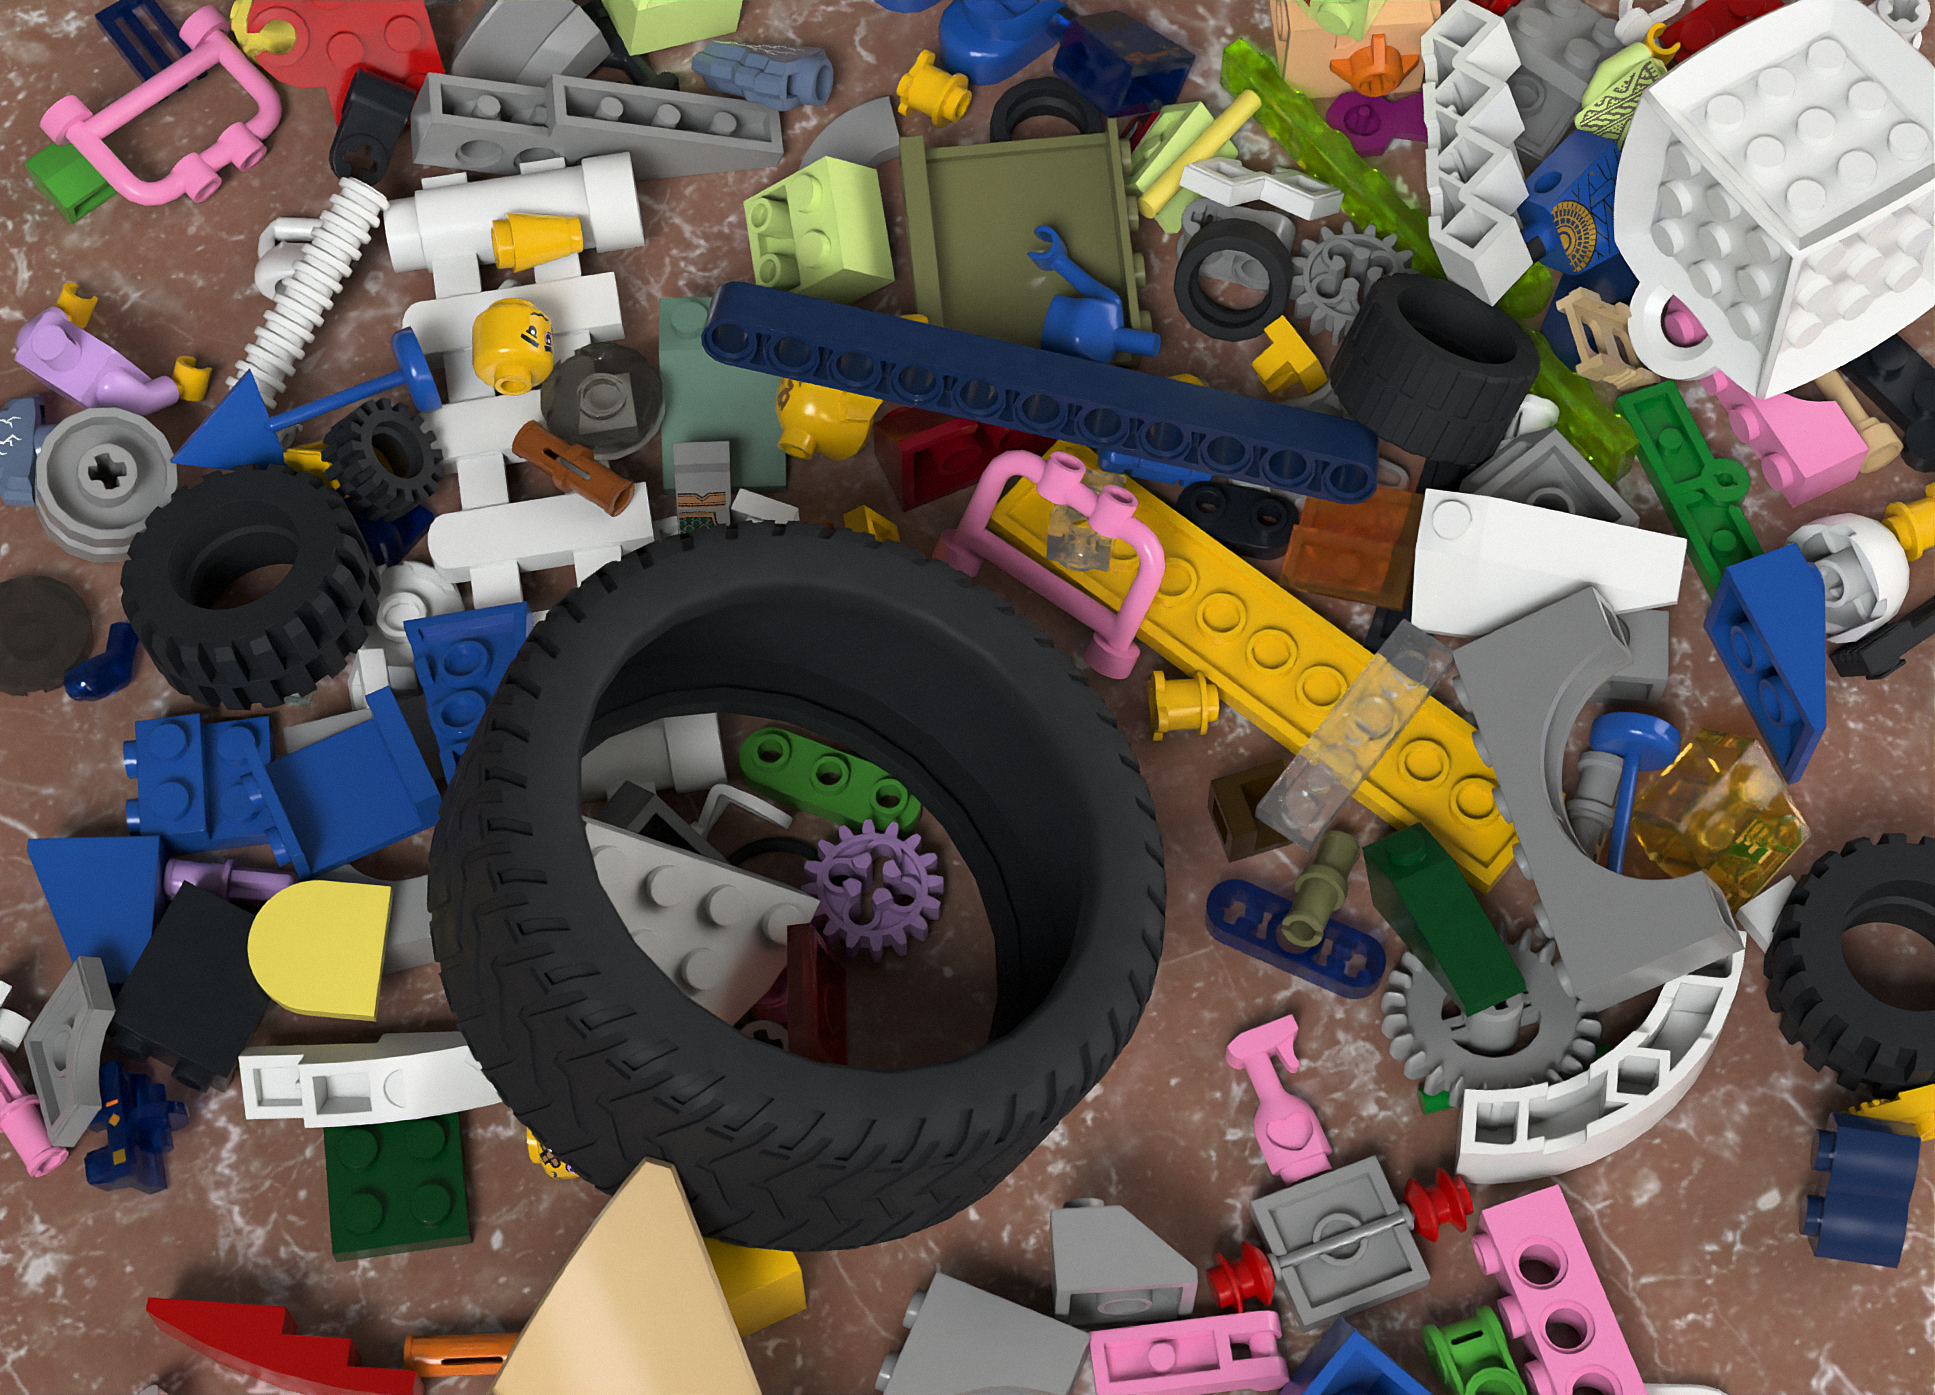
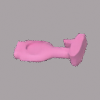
(1283, 1123)

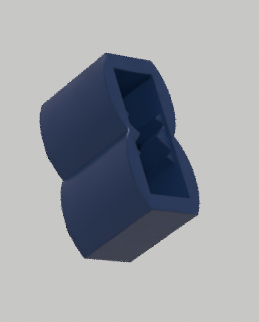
(1861, 1189)

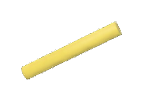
(1201, 149)

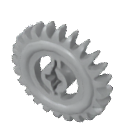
(1433, 1044)

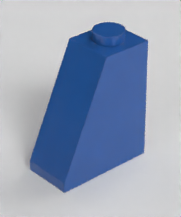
(104, 896)

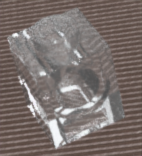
(1076, 546)

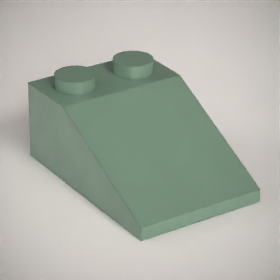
(716, 402)

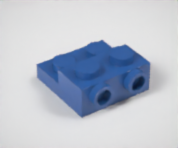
(193, 782)

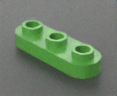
(797, 783)

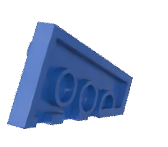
(461, 665)

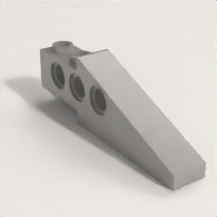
(667, 132)

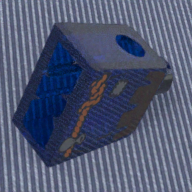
(1118, 62)

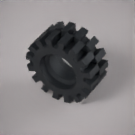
(364, 476)

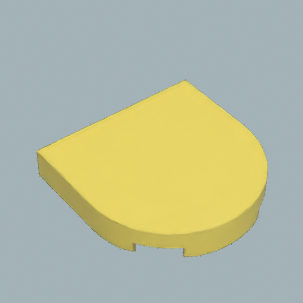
(323, 948)

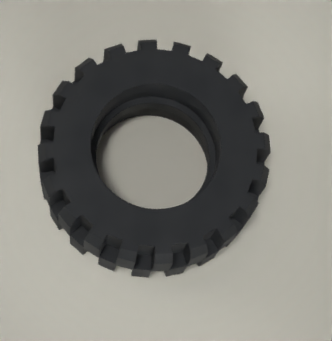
(219, 535)
(1813, 985)

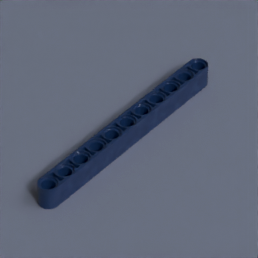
(1041, 392)

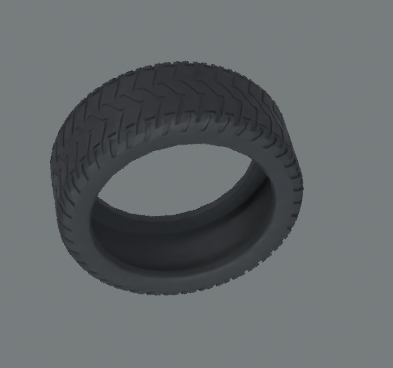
(928, 687)

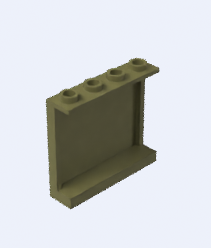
(976, 219)

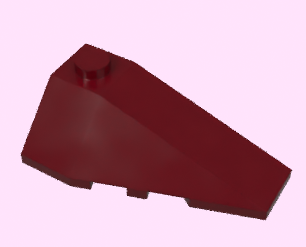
(940, 453)

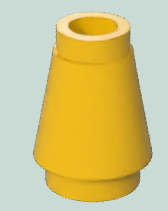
(534, 239)

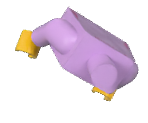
(91, 372)

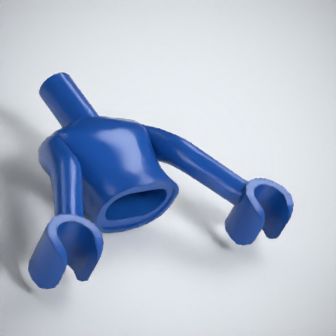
(1091, 325)

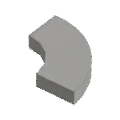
(859, 136)

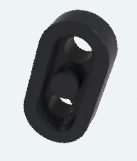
(1237, 516)

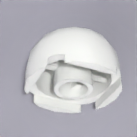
(1861, 572)

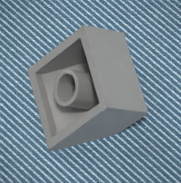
(1114, 1269)

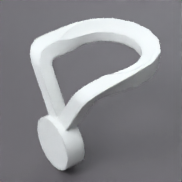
(1636, 22)
(722, 795)

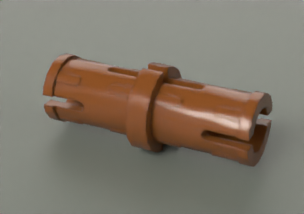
(543, 448)

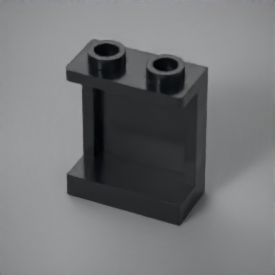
(192, 992)

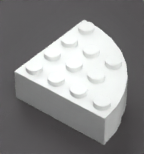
(698, 918)

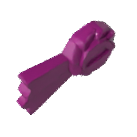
(1375, 122)

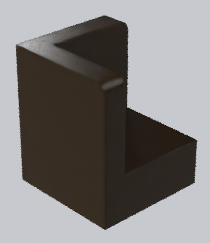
(1233, 811)

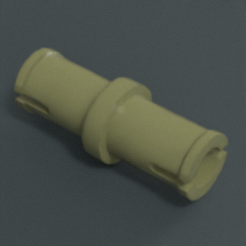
(1321, 889)

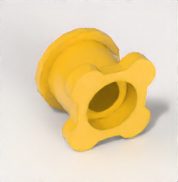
(933, 92)
(1913, 523)
(1180, 704)

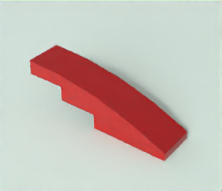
(265, 1346)

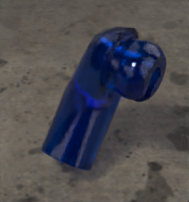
(108, 671)

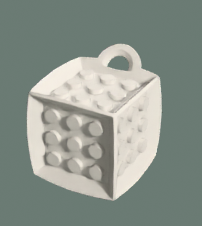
(1782, 197)

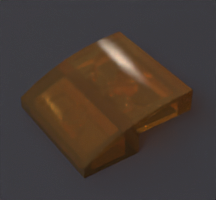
(1356, 549)

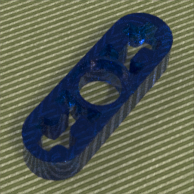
(1304, 965)

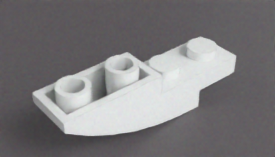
(363, 1083)

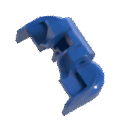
(988, 36)

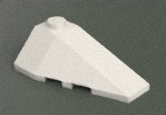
(1501, 560)

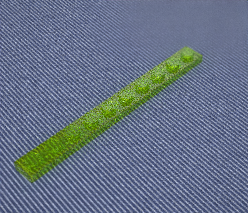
(1368, 198)

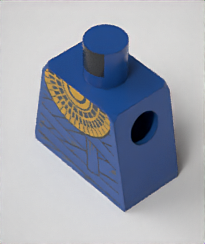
(1572, 205)

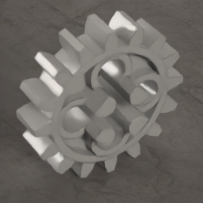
(1319, 275)

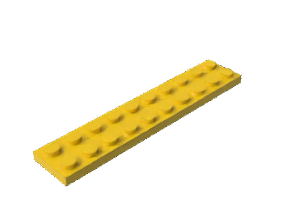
(1280, 668)

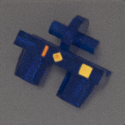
(138, 1131)

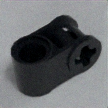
(373, 116)

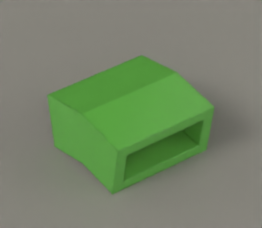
(69, 180)

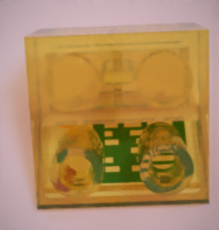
(1720, 815)

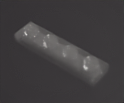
(1355, 735)

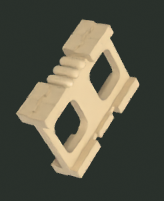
(1604, 321)

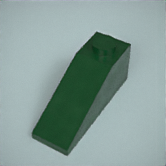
(1440, 919)

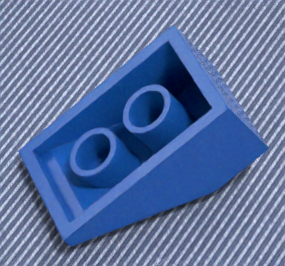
(1773, 645)

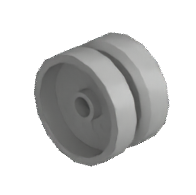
(71, 475)

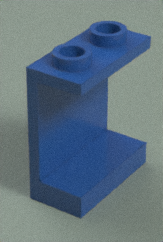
(345, 792)

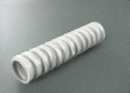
(311, 287)

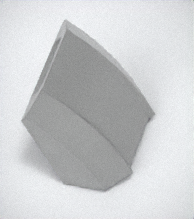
(528, 43)
(1551, 475)

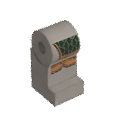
(702, 484)

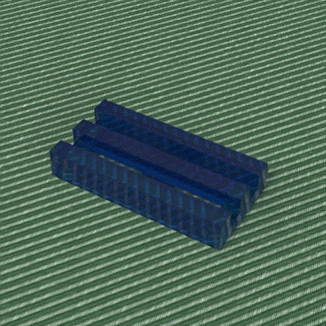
(123, 10)

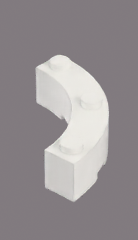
(1621, 1096)

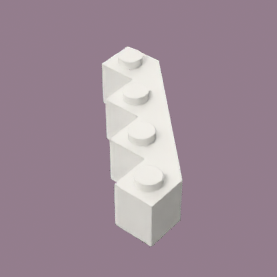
(1468, 159)

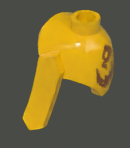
(825, 418)

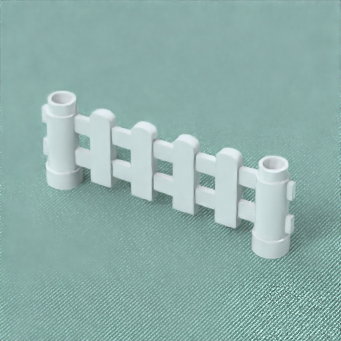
(493, 539)

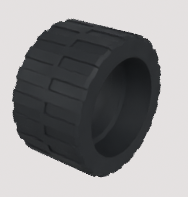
(1434, 369)

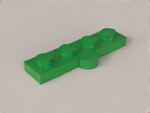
(1693, 487)

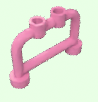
(196, 173)
(1109, 514)

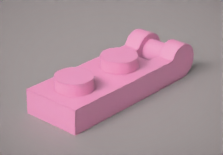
(1189, 1356)

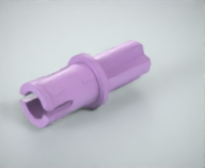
(228, 880)

